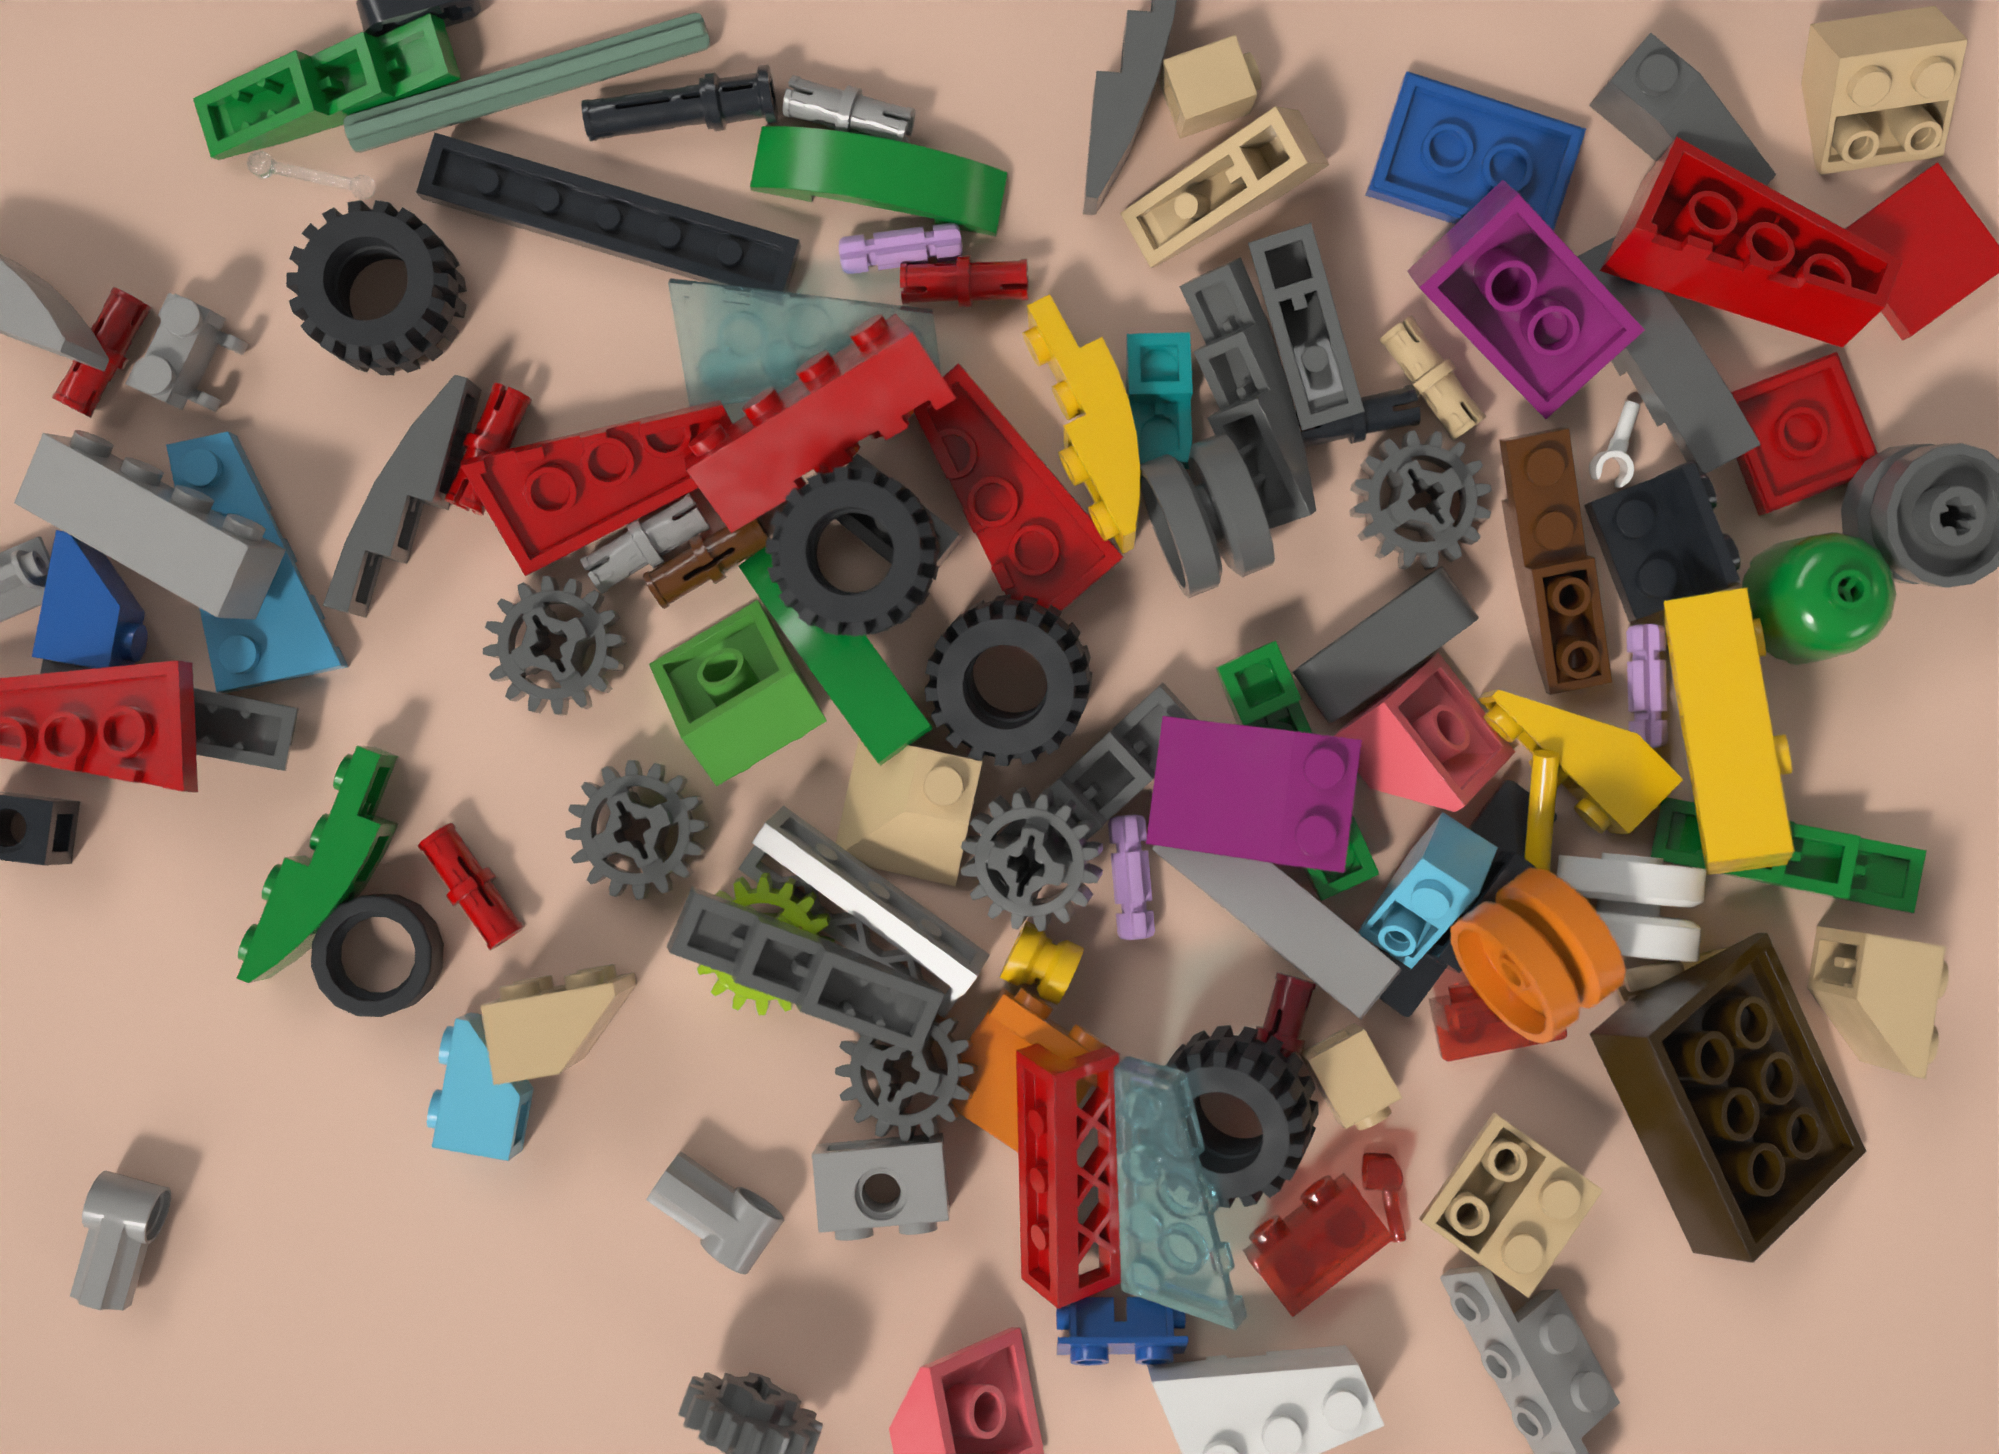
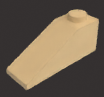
(1226, 185)

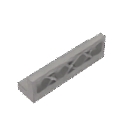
(869, 903)

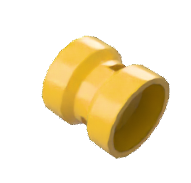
(1041, 962)

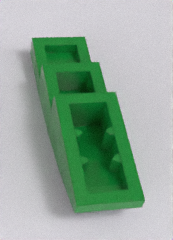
(316, 92)
(1821, 863)

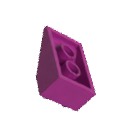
(1524, 299)
(1254, 793)

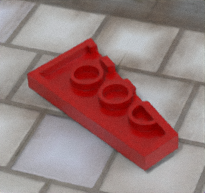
(587, 483)
(1015, 505)
(105, 722)

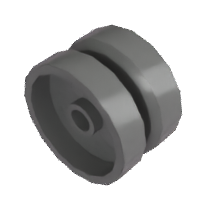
(1928, 512)
(1206, 515)

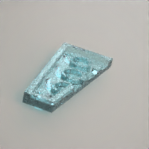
(756, 339)
(1164, 1200)

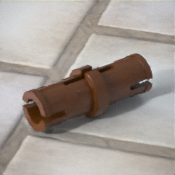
(704, 561)

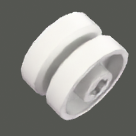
(1630, 901)

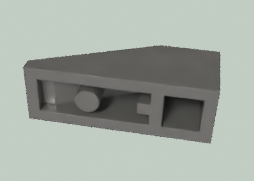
(1666, 98)
(1306, 326)

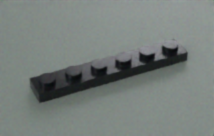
(605, 217)

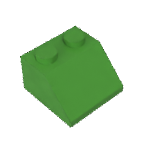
(736, 693)

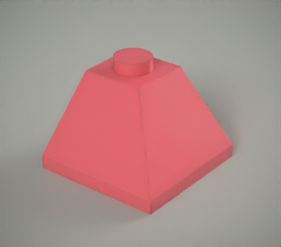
(1427, 739)
(971, 1403)

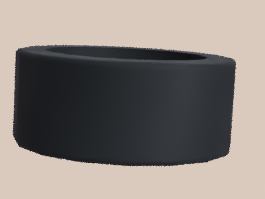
(330, 971)

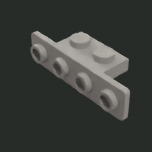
(1535, 1360)

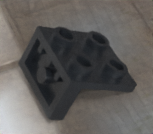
(1664, 540)

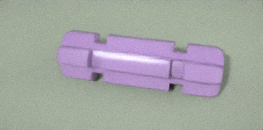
(900, 246)
(1647, 683)
(1131, 877)

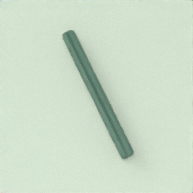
(526, 82)

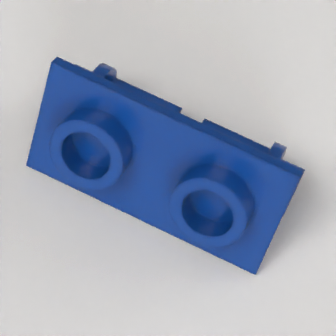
(1097, 1335)

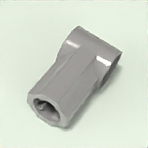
(729, 1221)
(121, 1222)

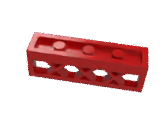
(1053, 1182)

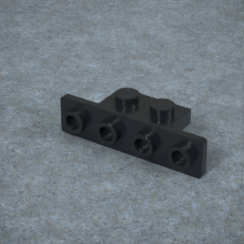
(1503, 825)

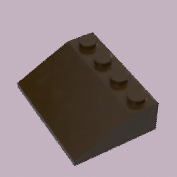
(1730, 1099)

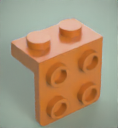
(1006, 1027)

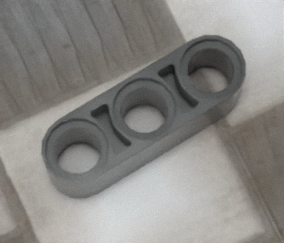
(1385, 645)

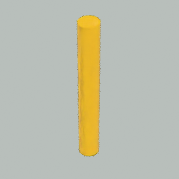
(1541, 808)

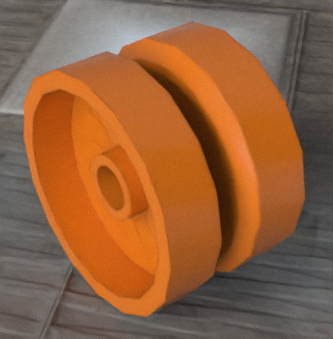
(1538, 955)

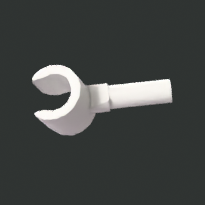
(1618, 447)

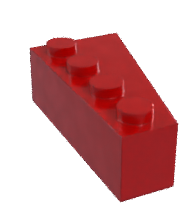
(1748, 250)
(815, 420)

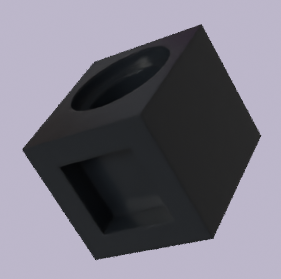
(49, 829)

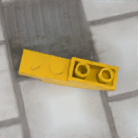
(1103, 438)

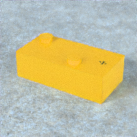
(1728, 731)

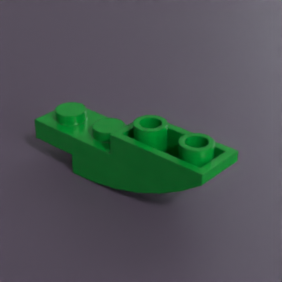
(309, 889)

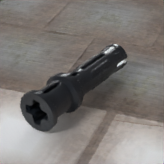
(710, 102)

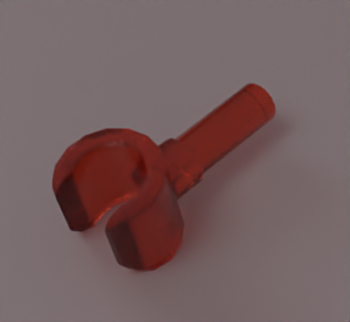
(1383, 1174)

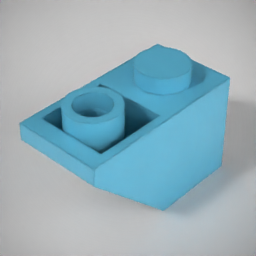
(1429, 890)
(469, 1110)

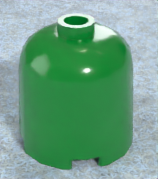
(1804, 608)

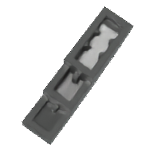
(1124, 98)
(1675, 374)
(1250, 390)
(413, 476)
(232, 725)
(1112, 768)
(805, 970)

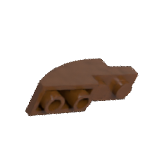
(1551, 561)

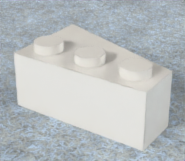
(1266, 1402)

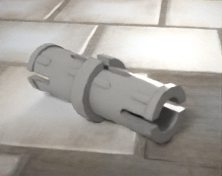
(847, 110)
(645, 543)

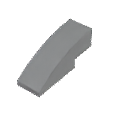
(44, 318)

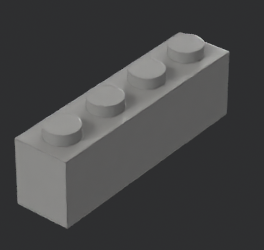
(150, 525)

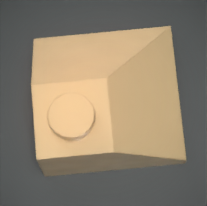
(909, 812)

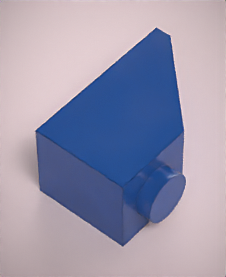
(87, 610)

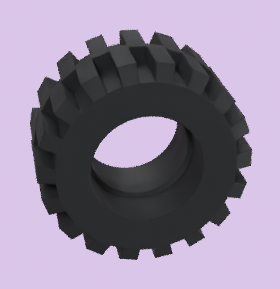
(338, 256)
(797, 539)
(972, 717)
(1275, 1093)

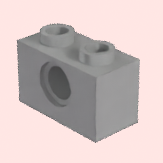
(841, 1193)

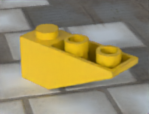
(1601, 765)

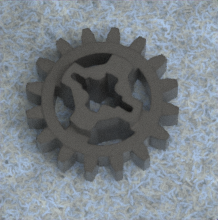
(1408, 479)
(529, 657)
(622, 803)
(1058, 863)
(892, 1100)
(748, 1416)

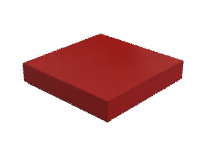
(1941, 248)
(1806, 432)

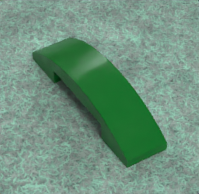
(879, 175)
(847, 671)
(1267, 697)

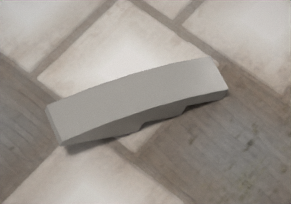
(1291, 924)

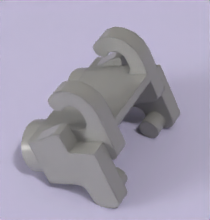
(182, 353)

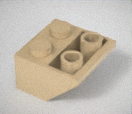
(1881, 88)
(1880, 995)
(547, 1027)
(1511, 1204)

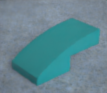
(1160, 393)

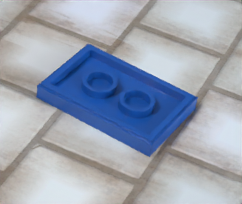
(1457, 145)

